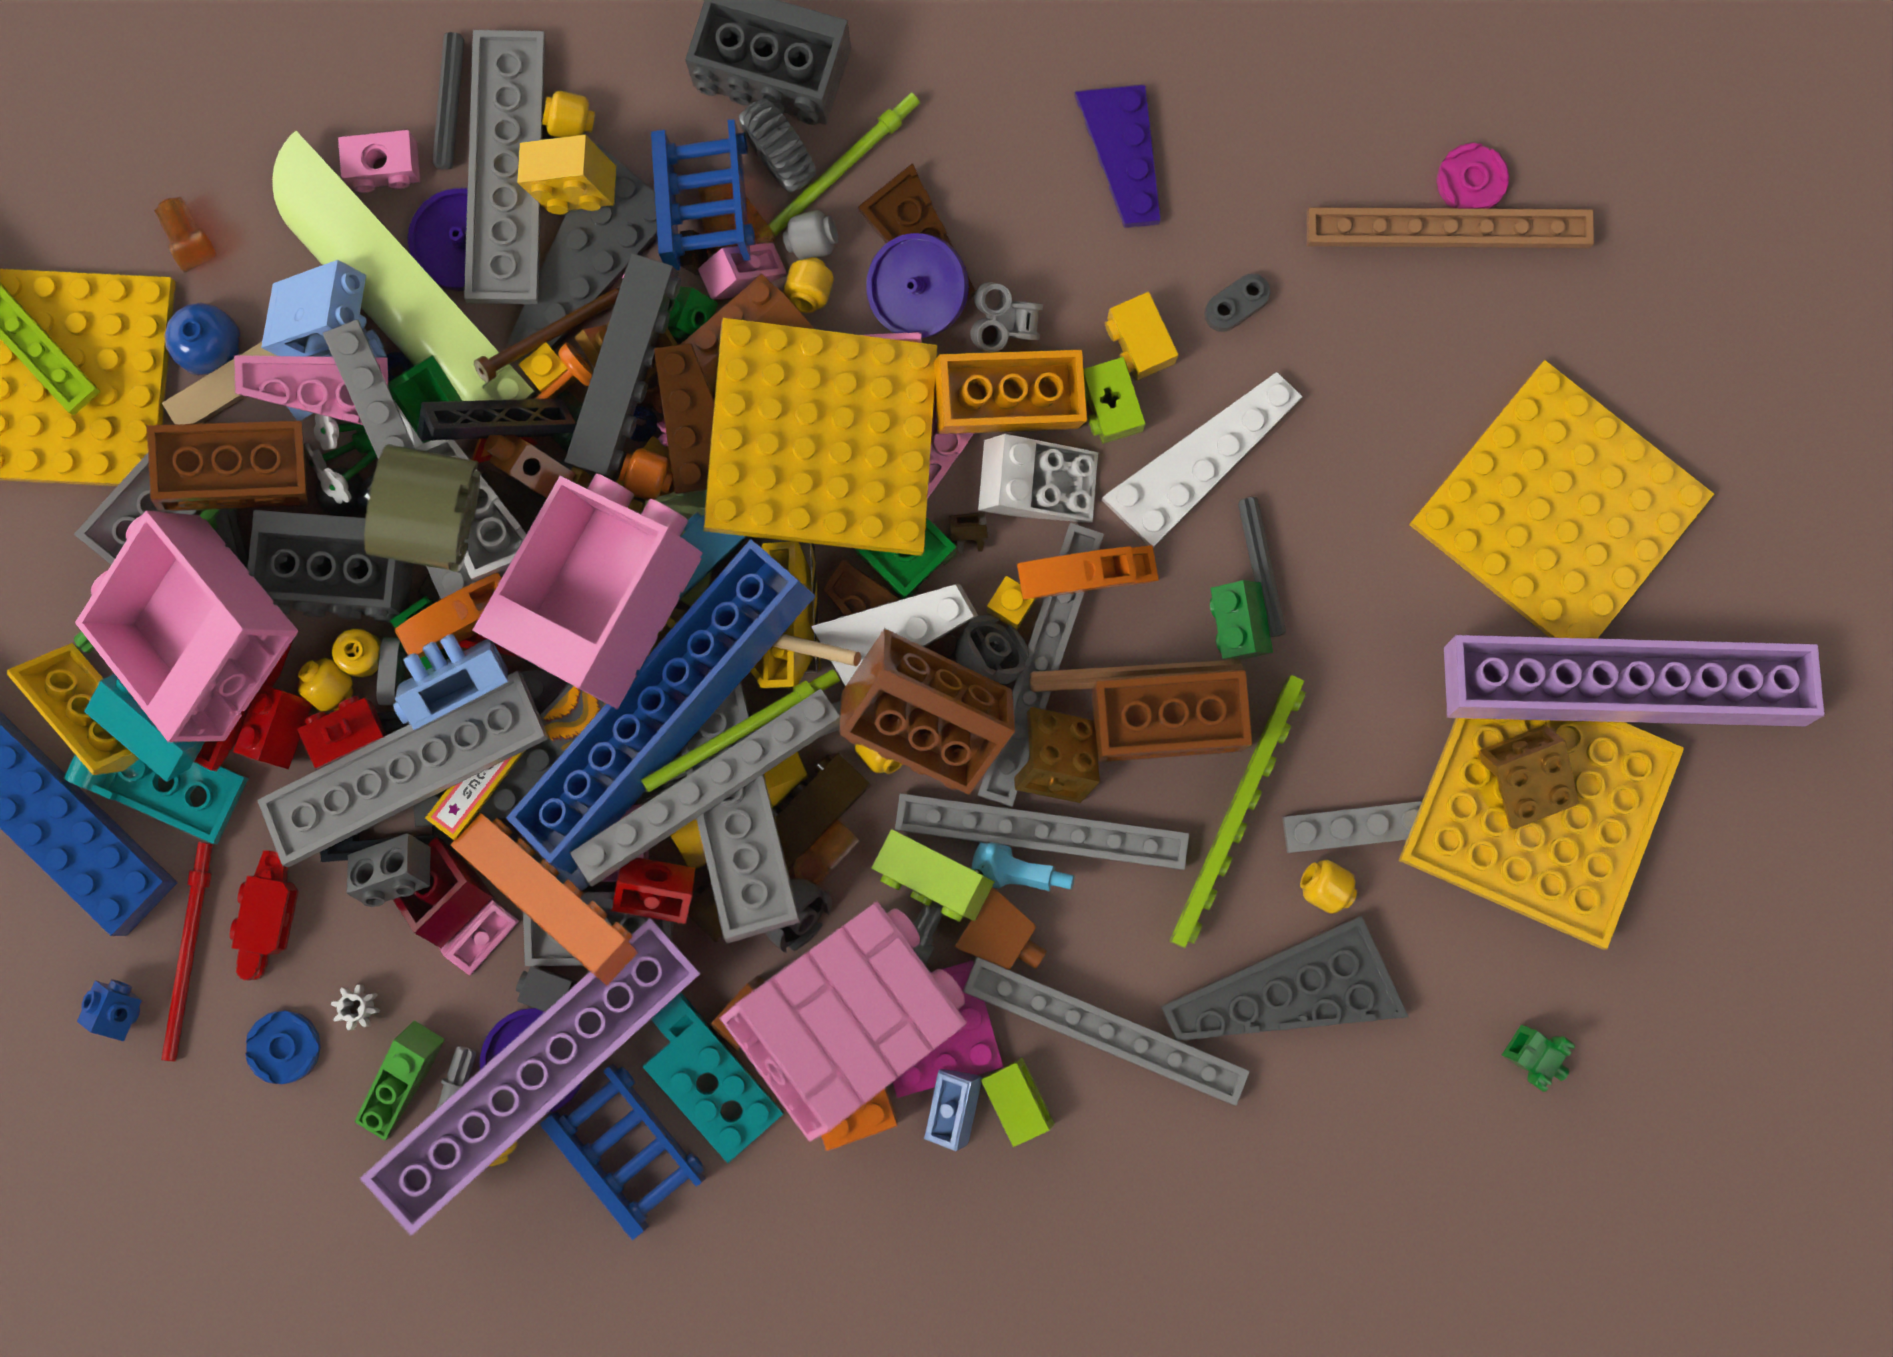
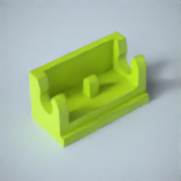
(1018, 1102)

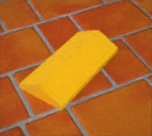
(60, 690)

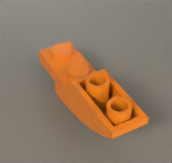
(1087, 571)
(451, 615)

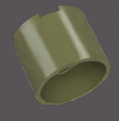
(421, 507)

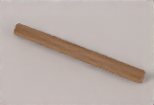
(1087, 678)

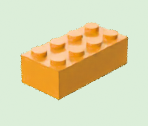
(1009, 391)

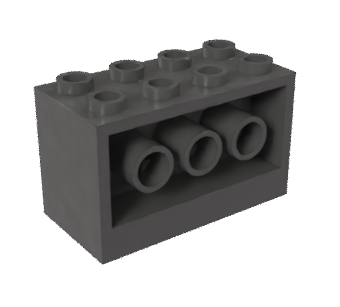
(771, 54)
(323, 567)

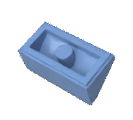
(953, 1109)

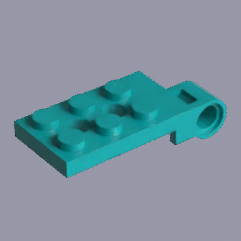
(139, 790)
(696, 1051)

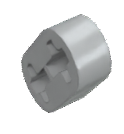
(390, 670)

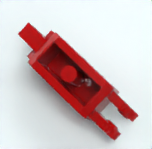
(263, 916)

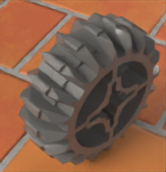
(777, 144)

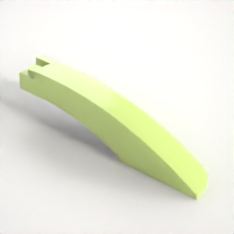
(396, 288)

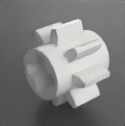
(346, 1003)

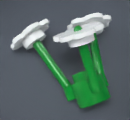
(327, 433)

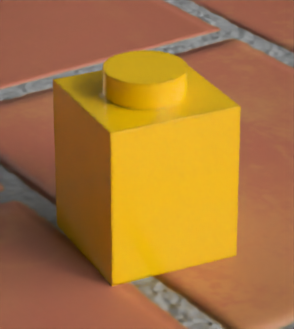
(544, 368)
(1009, 604)

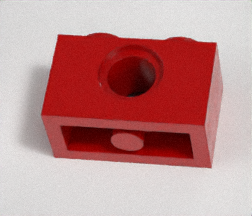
(654, 890)

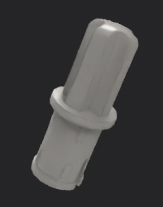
(458, 1073)

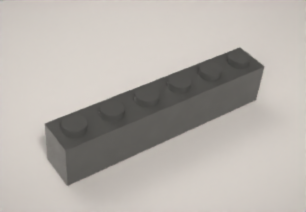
(623, 366)

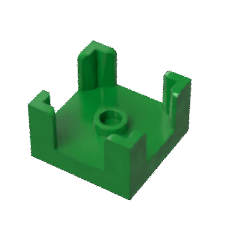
(909, 571)

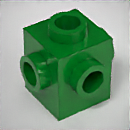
(689, 312)

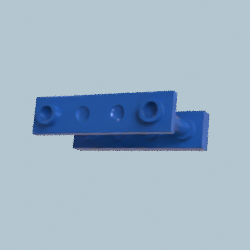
(668, 184)
(586, 1157)

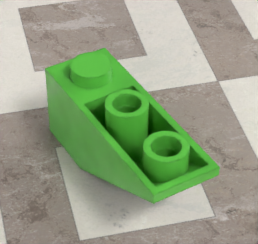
(399, 1079)

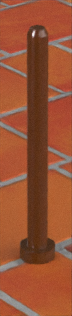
(487, 367)

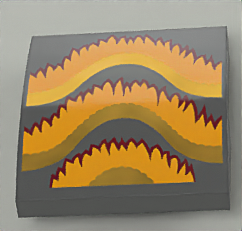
(569, 715)

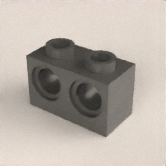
(388, 870)

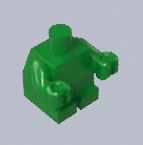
(1539, 1056)

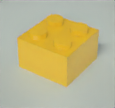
(567, 174)

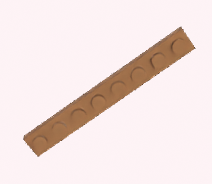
(1450, 227)

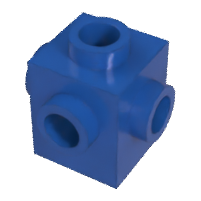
(109, 1009)

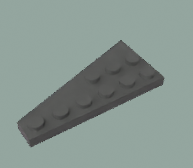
(590, 254)
(1311, 984)

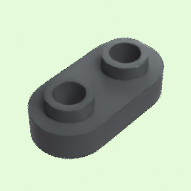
(1238, 302)

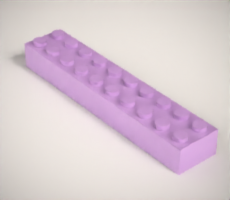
(1632, 681)
(526, 1080)

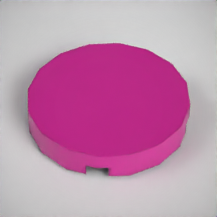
(1472, 177)

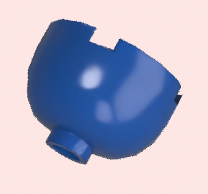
(201, 338)

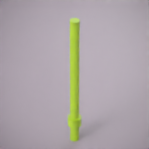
(888, 123)
(739, 731)

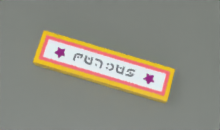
(465, 799)

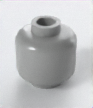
(811, 235)

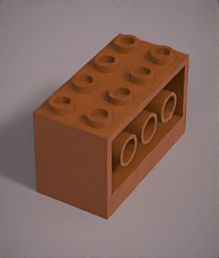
(227, 465)
(926, 712)
(1171, 716)

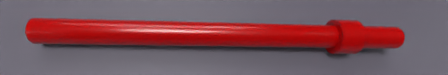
(199, 879)

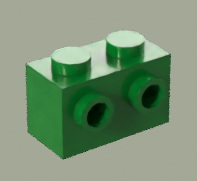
(1240, 620)

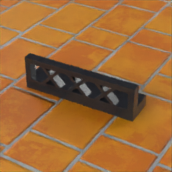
(494, 417)

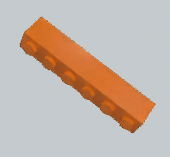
(545, 899)

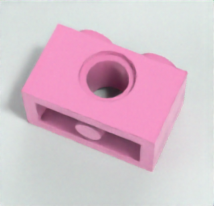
(361, 151)

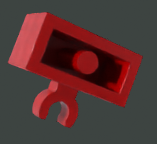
(271, 727)
(341, 732)

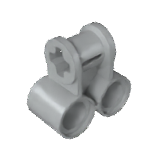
(1009, 318)

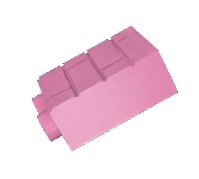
(591, 586)
(185, 626)
(846, 1019)

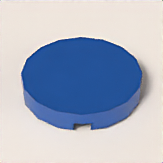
(282, 1047)

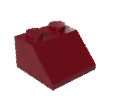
(448, 902)

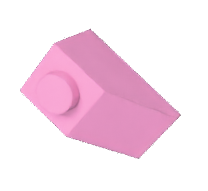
(729, 274)

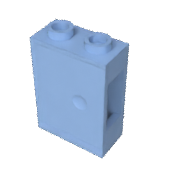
(311, 305)
(448, 681)

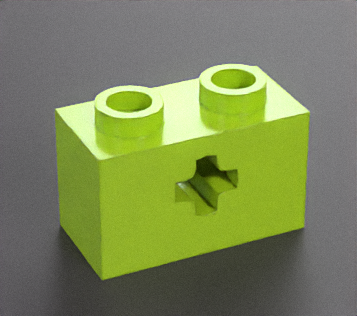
(1113, 380)

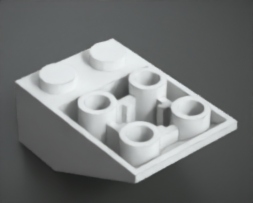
(1037, 479)

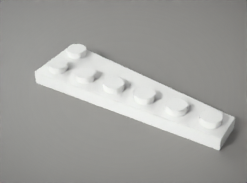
(1184, 474)

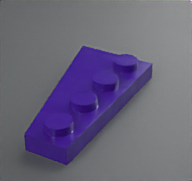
(1122, 137)

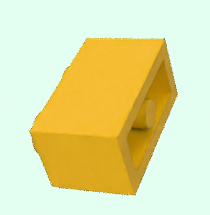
(1141, 336)

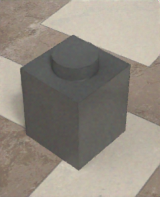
(542, 987)

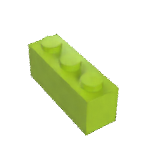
(932, 877)

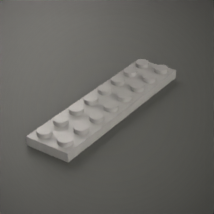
(500, 213)
(400, 771)
(743, 844)

